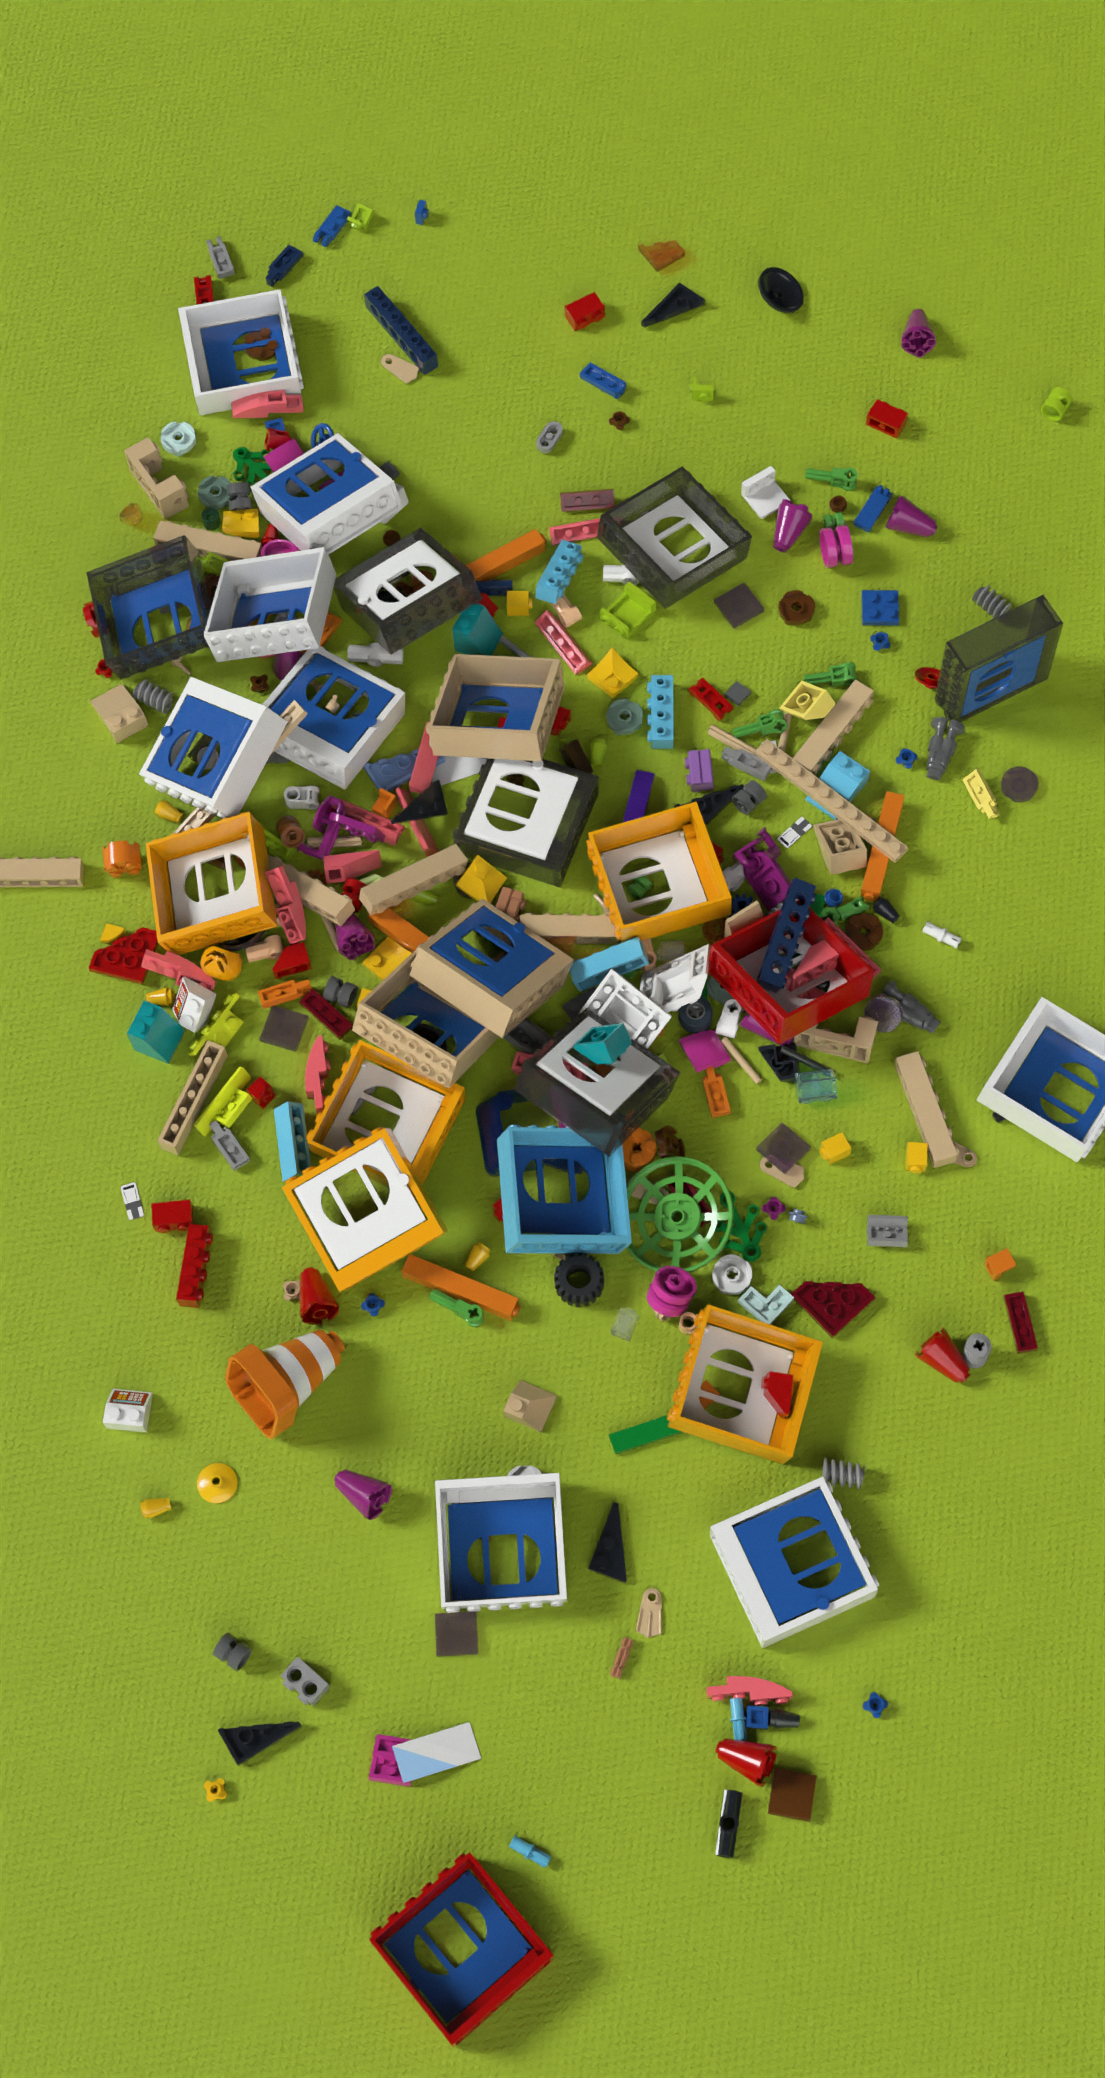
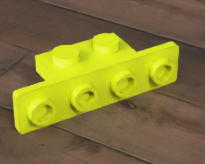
(221, 1028)
(227, 1104)

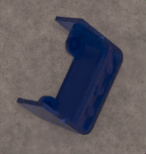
(491, 1128)

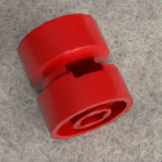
(352, 890)

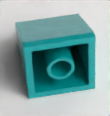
(476, 632)
(155, 1032)

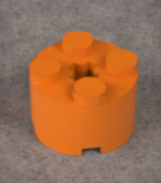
(122, 858)
(642, 1141)

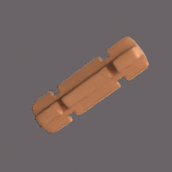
(621, 1657)

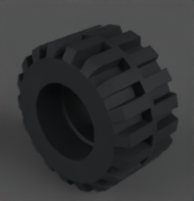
(579, 1264)

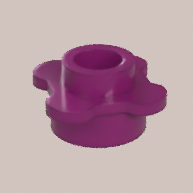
(773, 1202)

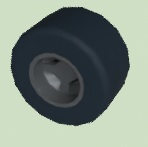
(701, 1010)

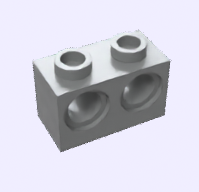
(307, 1679)

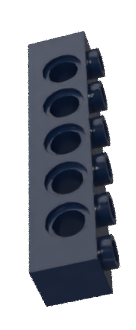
(401, 330)
(767, 977)

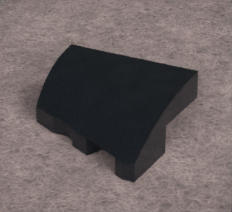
(781, 1064)

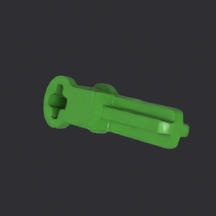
(838, 477)
(837, 675)
(766, 724)
(459, 1308)

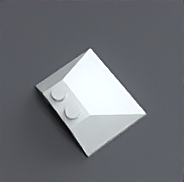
(678, 980)
(622, 1002)

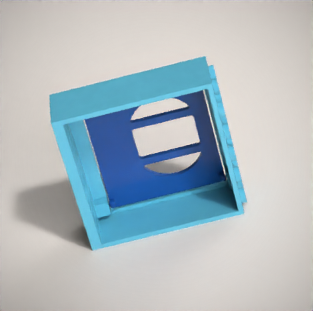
(562, 1226)

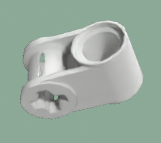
(303, 798)
(729, 1021)

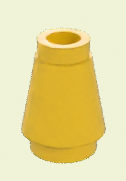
(168, 812)
(161, 997)
(477, 1256)
(154, 1507)

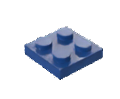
(880, 607)

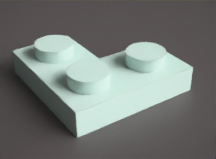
(768, 1308)

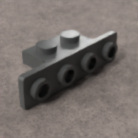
(527, 1037)

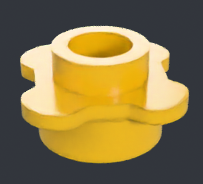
(220, 1794)

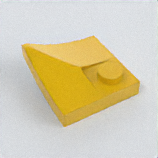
(241, 523)
(612, 674)
(481, 880)
(386, 958)

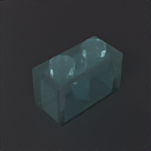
(816, 1086)

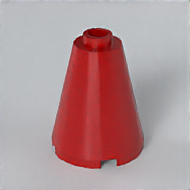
(316, 1298)
(944, 1356)
(748, 1758)

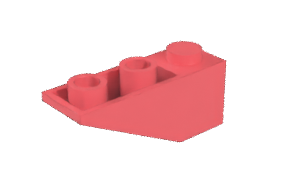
(350, 865)
(816, 962)

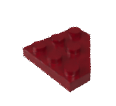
(833, 1303)

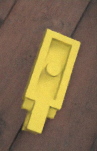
(981, 793)

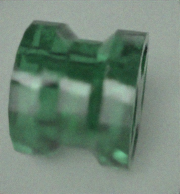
(211, 523)

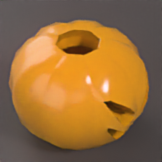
(221, 963)

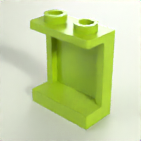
(628, 611)

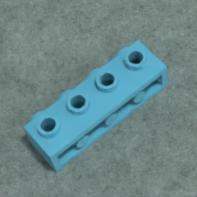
(559, 572)
(661, 711)
(620, 957)
(292, 1139)

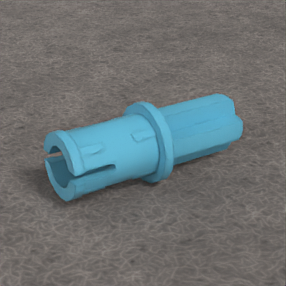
(738, 1719)
(530, 1851)

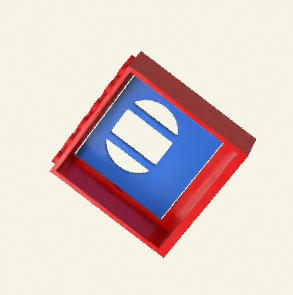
(493, 1958)

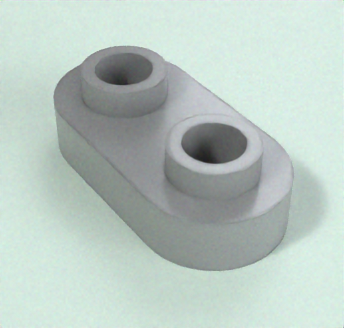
(547, 438)

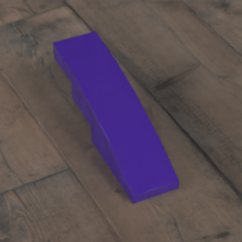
(639, 795)

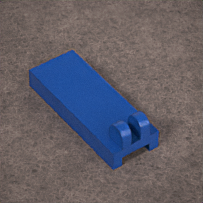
(603, 380)
(873, 508)

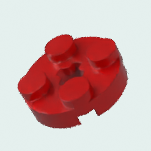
(90, 618)

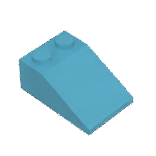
(844, 777)

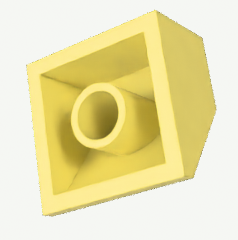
(808, 702)

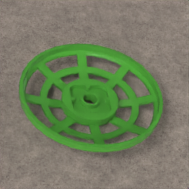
(678, 1202)

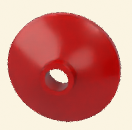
(928, 676)

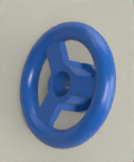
(323, 437)

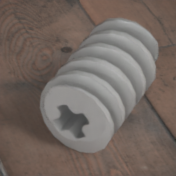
(990, 602)
(153, 696)
(976, 1350)
(842, 1473)

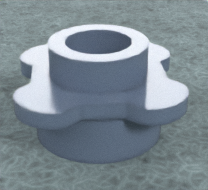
(798, 1216)

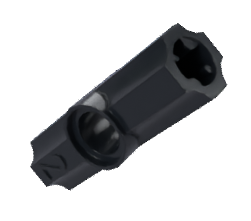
(727, 1837)

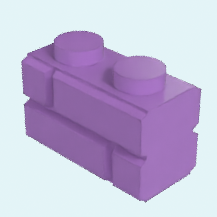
(700, 770)

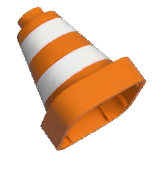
(280, 1378)

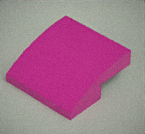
(283, 455)
(704, 1050)
(384, 1764)

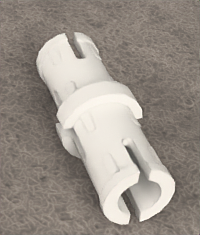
(941, 935)

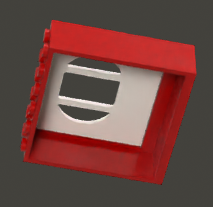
(782, 1014)

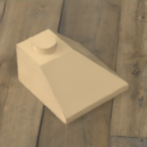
(529, 1406)

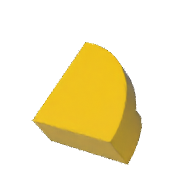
(111, 933)

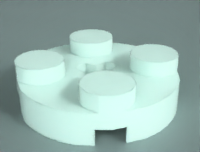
(181, 446)

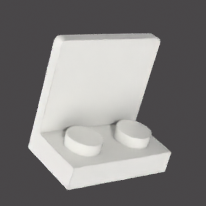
(763, 492)

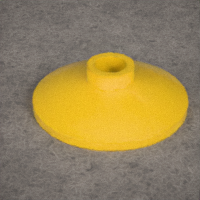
(222, 1491)

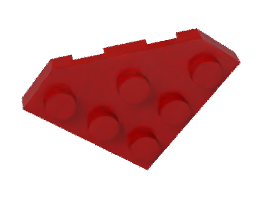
(125, 956)

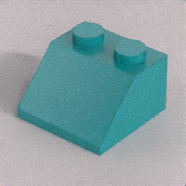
(604, 1043)

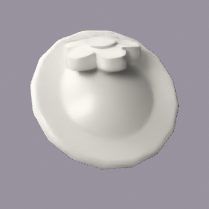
(212, 761)

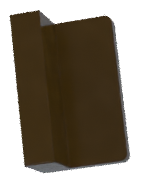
(575, 757)

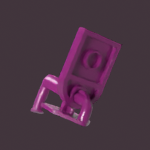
(336, 821)
(763, 870)

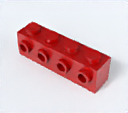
(194, 1266)

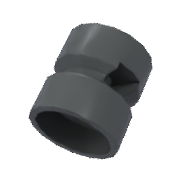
(239, 496)
(749, 797)
(342, 992)
(233, 1652)

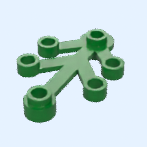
(255, 468)
(741, 1231)

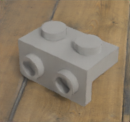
(887, 1231)

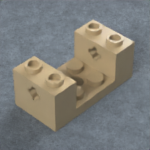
(168, 495)
(841, 1044)

